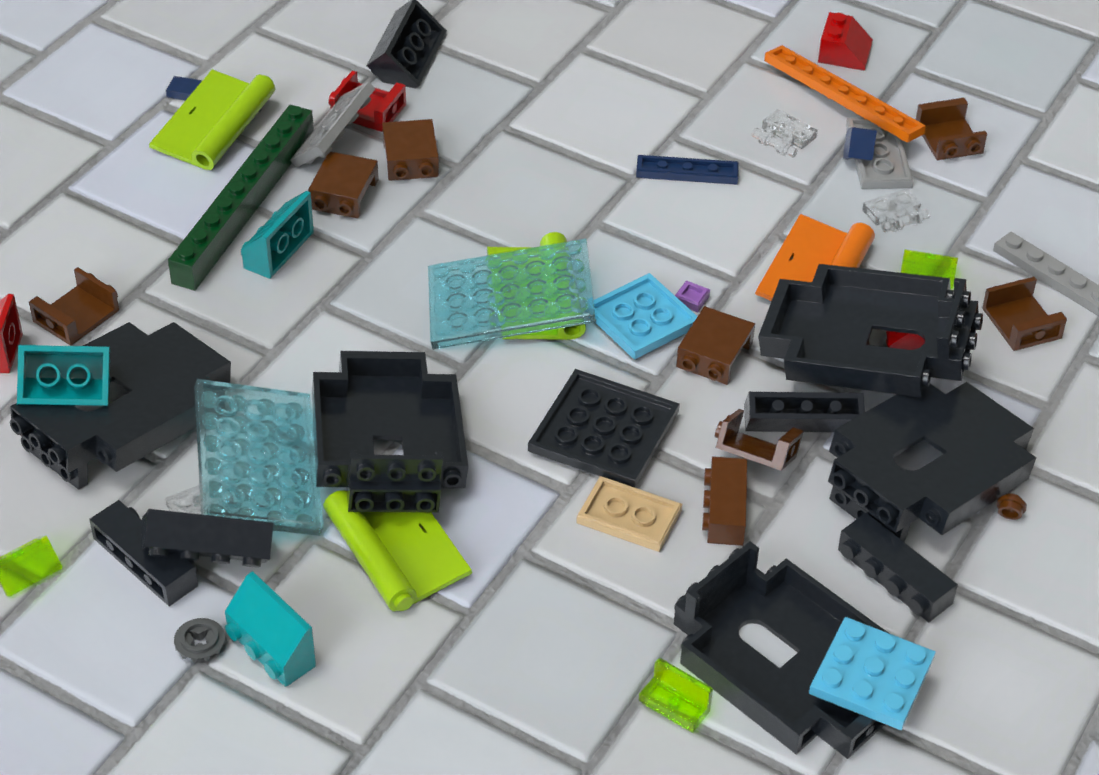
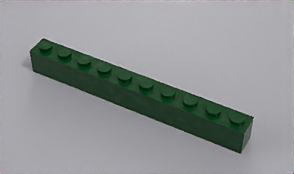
(239, 199)

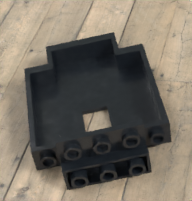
(827, 323)
(388, 399)
(160, 404)
(979, 462)
(796, 612)

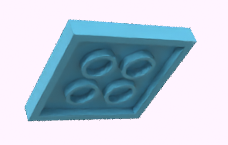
(642, 316)
(872, 673)

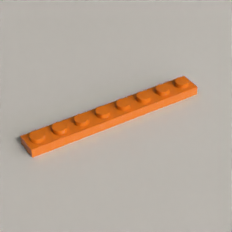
(845, 94)

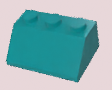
(279, 237)
(63, 375)
(270, 631)

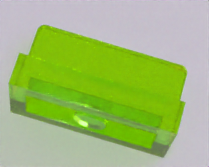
(929, 265)
(27, 565)
(677, 695)

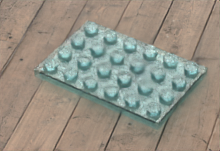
(510, 294)
(257, 456)

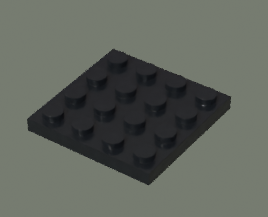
(604, 428)

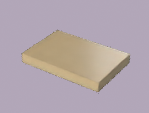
(629, 513)

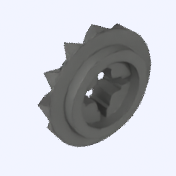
(199, 629)

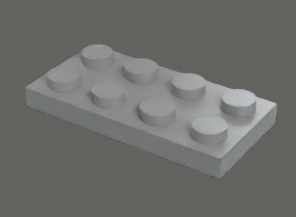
(333, 125)

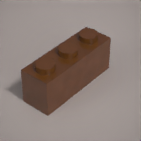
(725, 501)

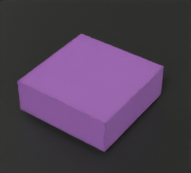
(693, 295)

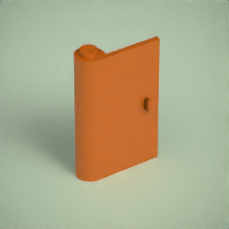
(815, 244)

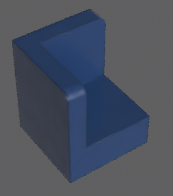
(859, 144)

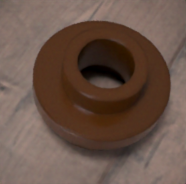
(1011, 506)

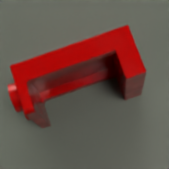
(382, 107)

